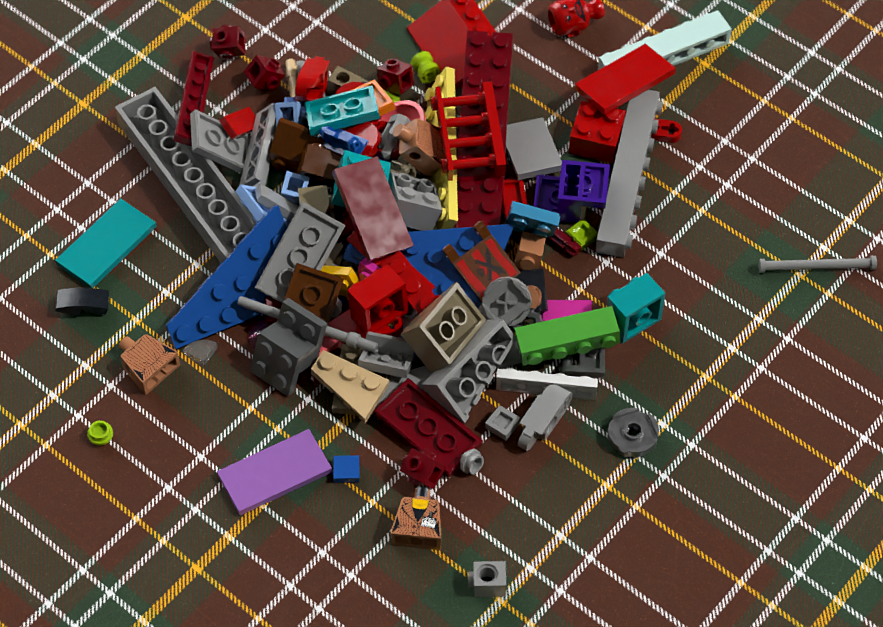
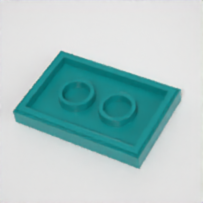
(342, 110)

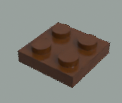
(314, 290)

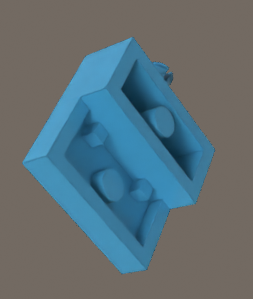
(532, 219)

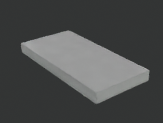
(305, 242)

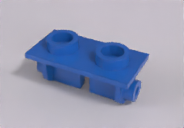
(341, 140)

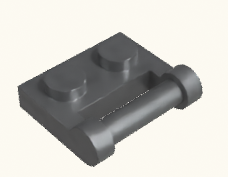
(590, 364)

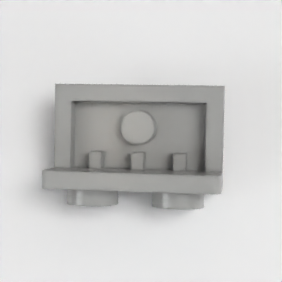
(391, 358)

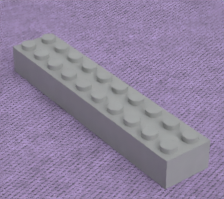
(187, 176)

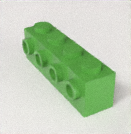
(567, 336)

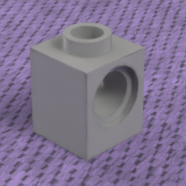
(492, 569)

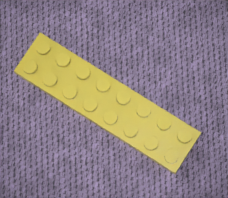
(446, 189)

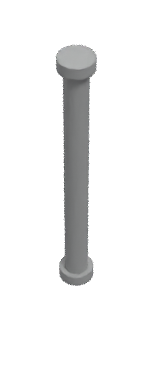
(870, 262)

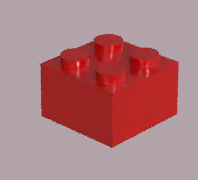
(595, 133)
(378, 300)

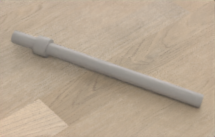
(351, 339)

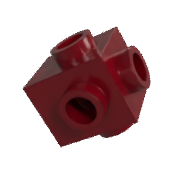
(228, 41)
(264, 73)
(395, 76)
(422, 468)

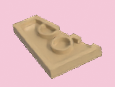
(351, 383)

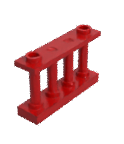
(487, 118)

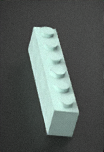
(681, 42)

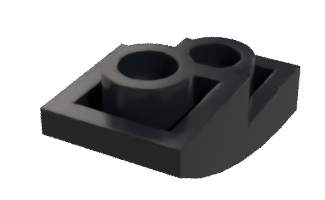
(75, 300)

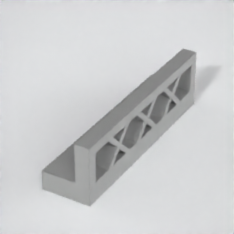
(258, 156)

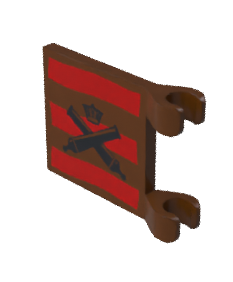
(482, 262)

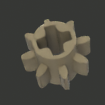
(402, 166)

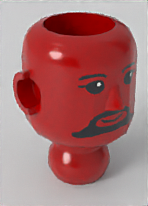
(573, 16)

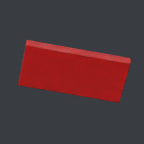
(624, 78)

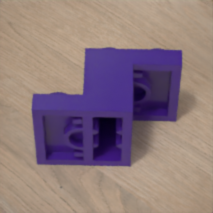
(577, 186)

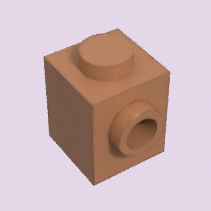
(529, 251)

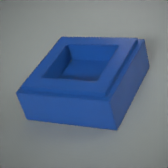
(346, 469)

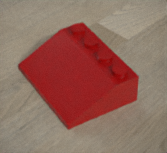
(444, 33)

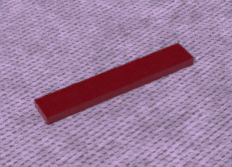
(193, 94)

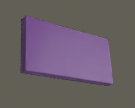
(274, 472)

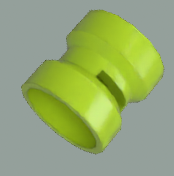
(425, 67)

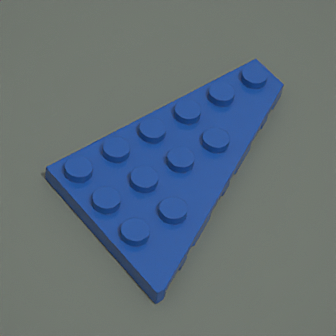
(431, 262)
(216, 300)

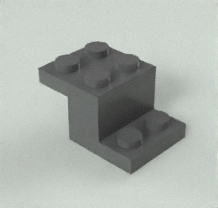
(288, 347)

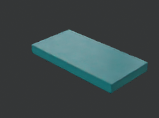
(105, 243)

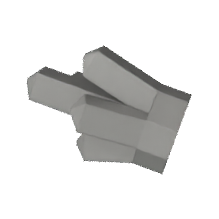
(389, 142)

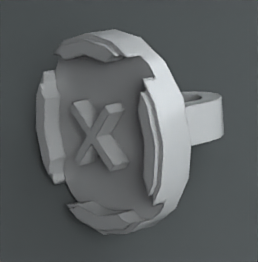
(507, 300)

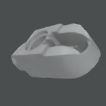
(544, 415)

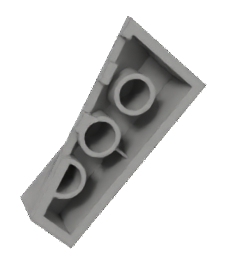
(461, 382)

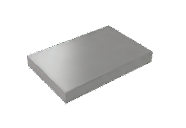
(215, 144)
(531, 149)

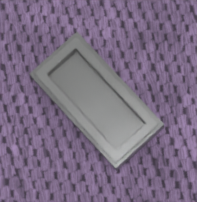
(270, 198)

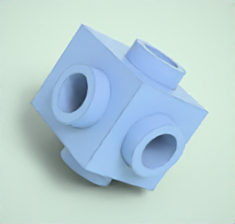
(291, 110)

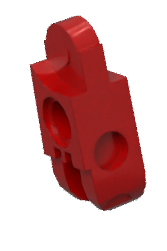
(312, 79)

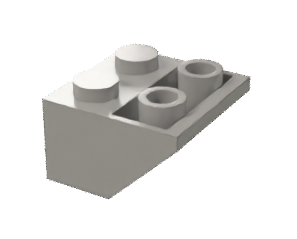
(416, 200)

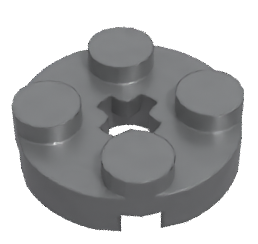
(633, 445)

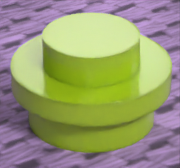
(100, 433)

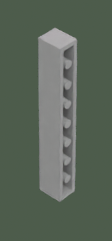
(628, 174)

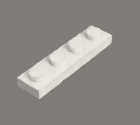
(536, 382)

